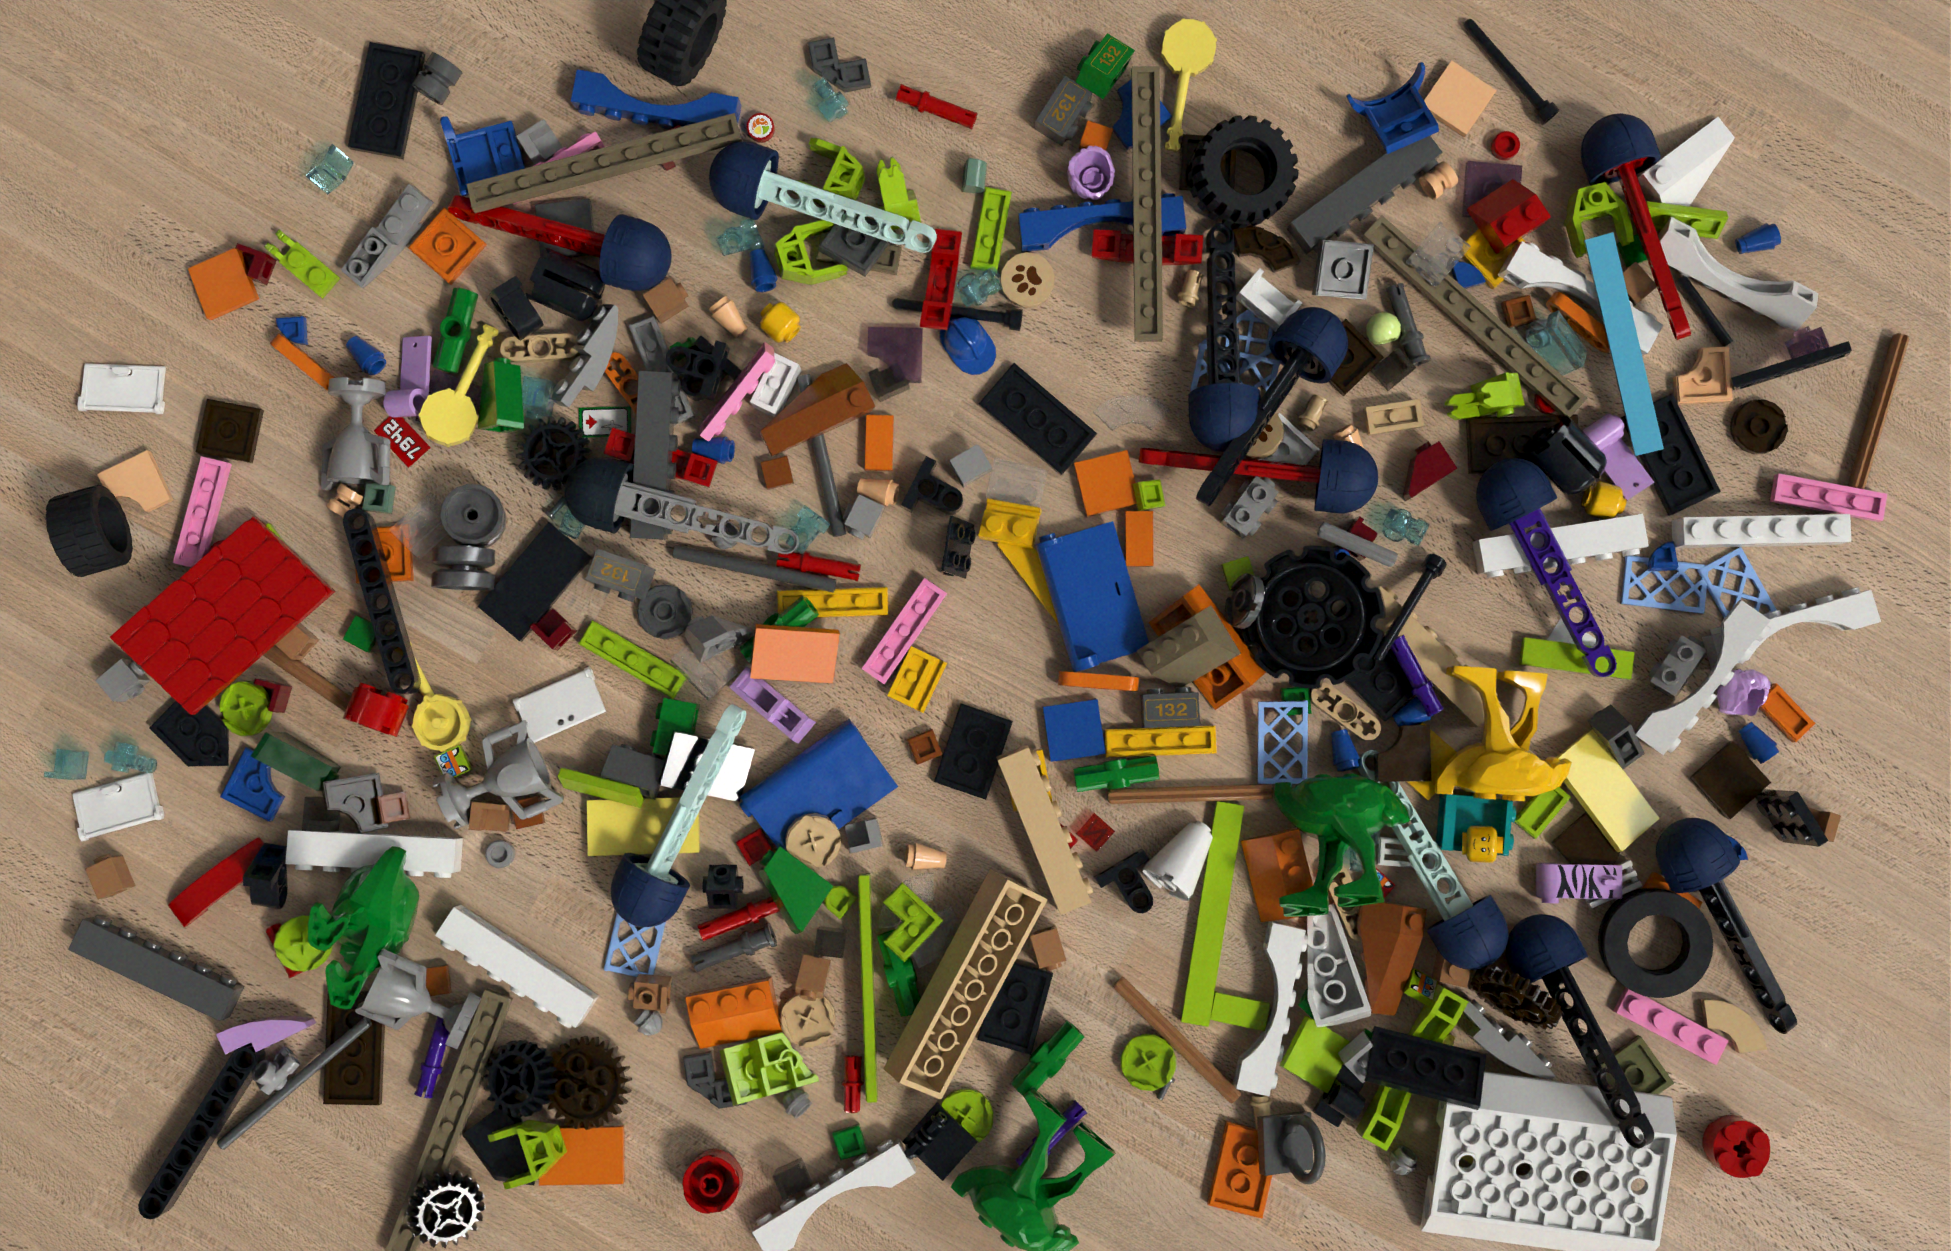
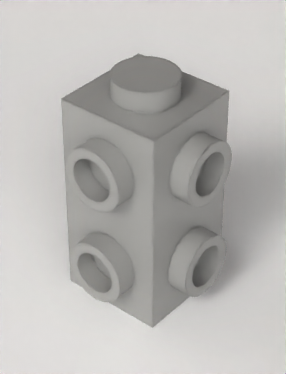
(1255, 499)
(1678, 666)

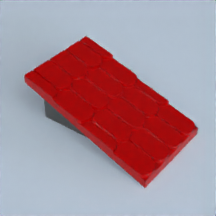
(222, 615)

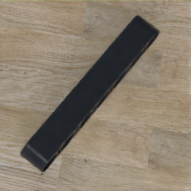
(372, 591)
(191, 1138)

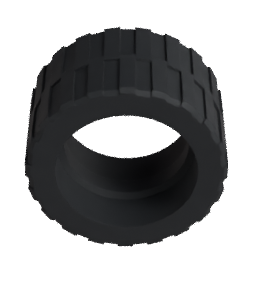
(88, 530)

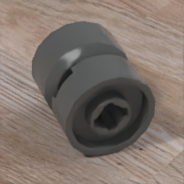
(437, 78)

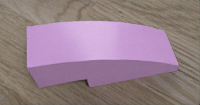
(773, 706)
(262, 1032)

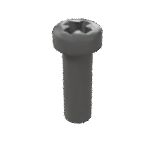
(556, 508)
(1163, 1090)

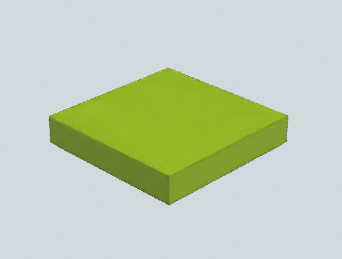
(1315, 1054)

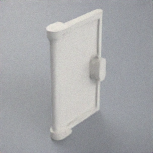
(111, 389)
(558, 701)
(107, 810)

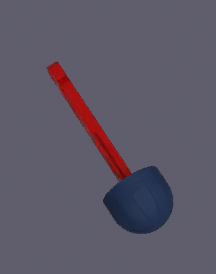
(1617, 151)
(631, 252)
(1343, 478)

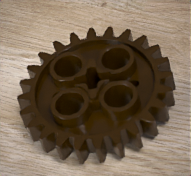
(1516, 997)
(596, 1058)

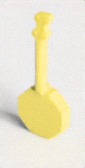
(1187, 51)
(448, 414)
(439, 720)

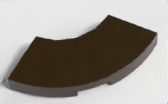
(1266, 246)

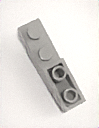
(387, 240)
(595, 347)
(1509, 1048)

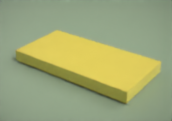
(1606, 792)
(623, 829)

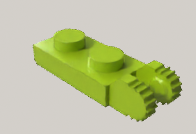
(304, 266)

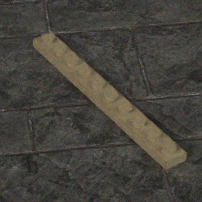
(603, 163)
(1146, 204)
(1479, 322)
(454, 1107)

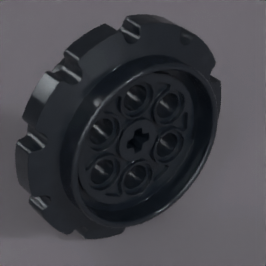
(1342, 581)

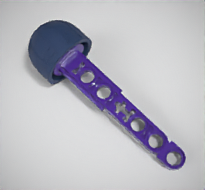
(1513, 495)

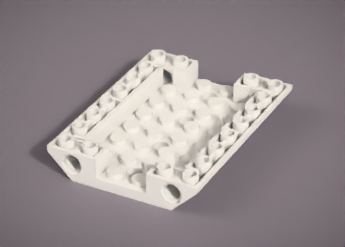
(1558, 1133)

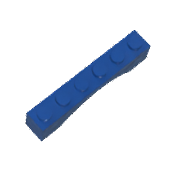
(596, 94)
(1043, 229)

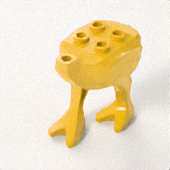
(1503, 756)

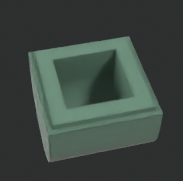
(974, 176)
(379, 498)

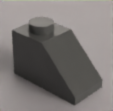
(1617, 735)

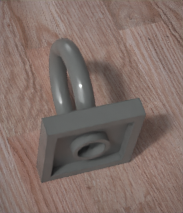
(1287, 1146)

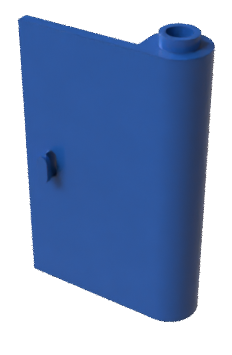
(1092, 595)
(824, 778)

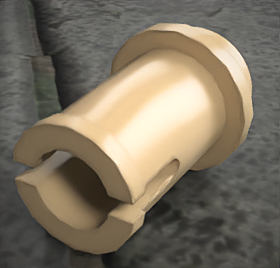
(1190, 289)
(1313, 412)
(1260, 1105)

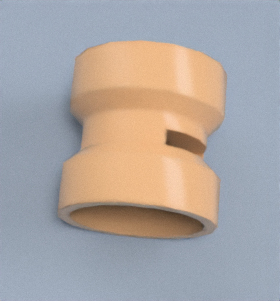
(1437, 181)
(347, 495)

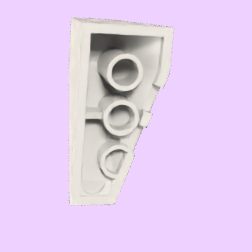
(1686, 169)
(1333, 979)

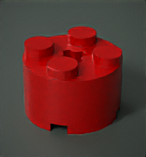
(375, 710)
(1752, 1149)
(722, 1194)

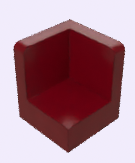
(258, 263)
(1363, 531)
(553, 629)
(278, 693)

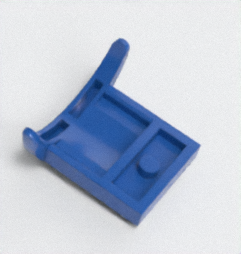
(1399, 116)
(482, 152)

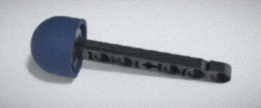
(1309, 347)
(1223, 406)
(1698, 857)
(1544, 950)

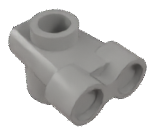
(274, 1075)

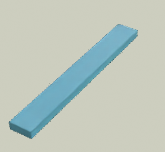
(1623, 344)

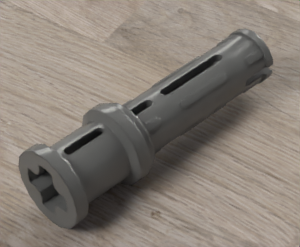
(1411, 337)
(746, 944)

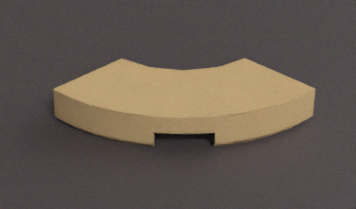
(1735, 1023)

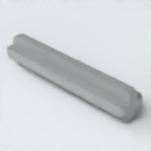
(1357, 544)

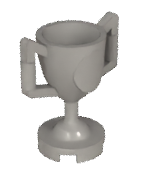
(355, 453)
(512, 774)
(402, 993)

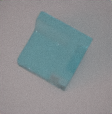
(330, 169)
(69, 765)

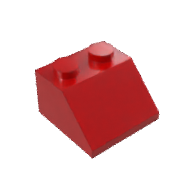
(1508, 215)

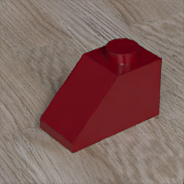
(1427, 468)

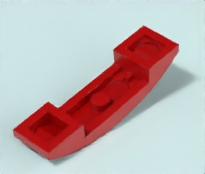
(1118, 247)
(941, 280)
(689, 466)
(214, 884)

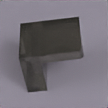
(1393, 369)
(884, 384)
(317, 818)
(830, 942)
(792, 1178)

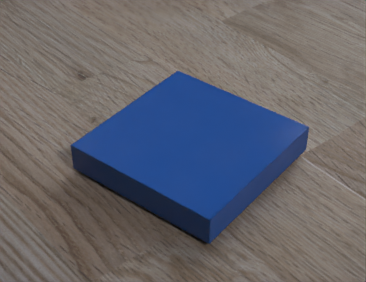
(1074, 730)

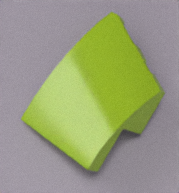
(764, 1068)

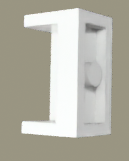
(1266, 301)
(776, 386)

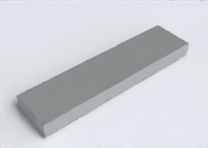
(653, 354)

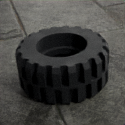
(679, 38)
(1271, 152)

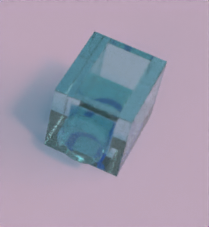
(537, 397)

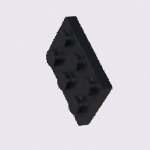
(1790, 817)

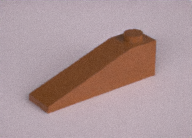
(823, 406)
(1390, 945)

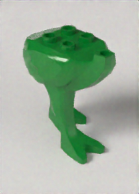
(1340, 815)
(369, 915)
(1023, 1202)

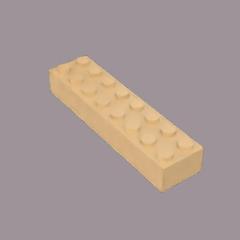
(965, 984)

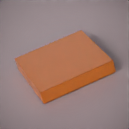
(447, 246)
(223, 284)
(1106, 483)
(397, 557)

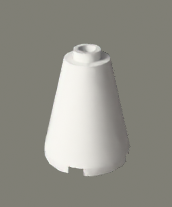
(1181, 861)

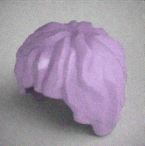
(1091, 172)
(1743, 693)

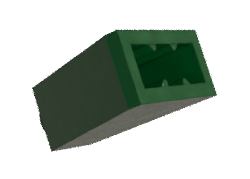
(295, 759)

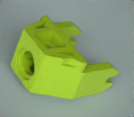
(846, 174)
(894, 193)
(1594, 203)
(793, 247)
(1489, 397)
(541, 1146)

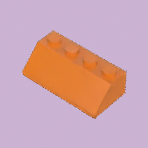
(1227, 679)

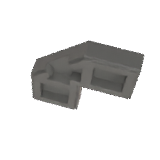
(845, 76)
(702, 1079)

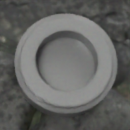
(500, 853)

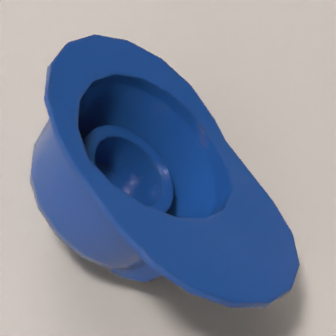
(968, 345)

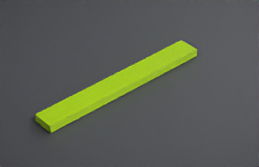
(1212, 914)
(868, 990)

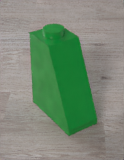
(501, 397)
(793, 887)

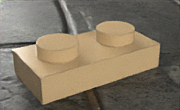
(1393, 417)

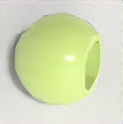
(1383, 328)

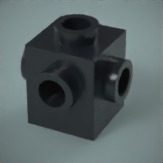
(722, 886)

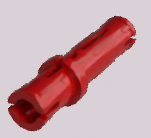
(936, 106)
(819, 565)
(738, 918)

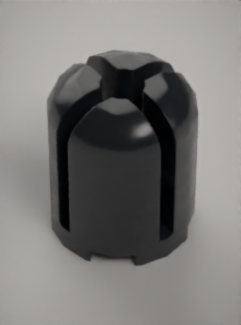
(560, 296)
(1567, 456)

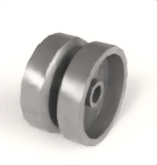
(465, 502)
(463, 568)

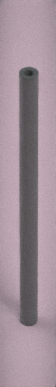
(294, 1083)

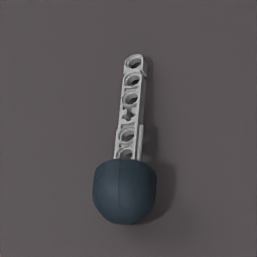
(603, 494)

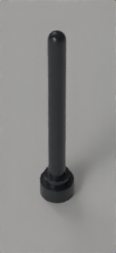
(1544, 109)
(1010, 319)
(1431, 568)

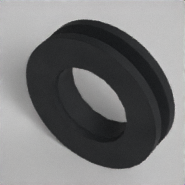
(1686, 968)

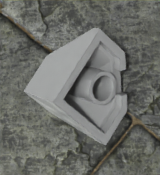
(714, 635)

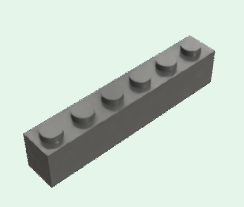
(1362, 192)
(655, 444)
(156, 967)

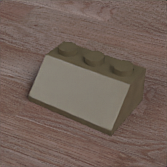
(1189, 649)

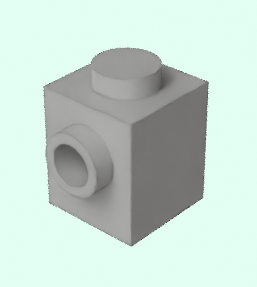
(863, 517)
(123, 680)

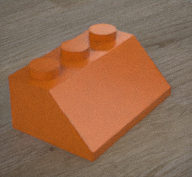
(1276, 869)
(734, 1012)

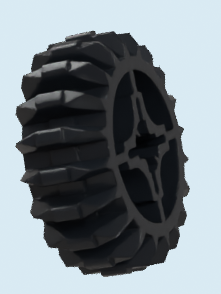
(543, 457)
(510, 1079)
(433, 1229)

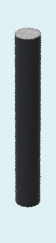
(1705, 312)

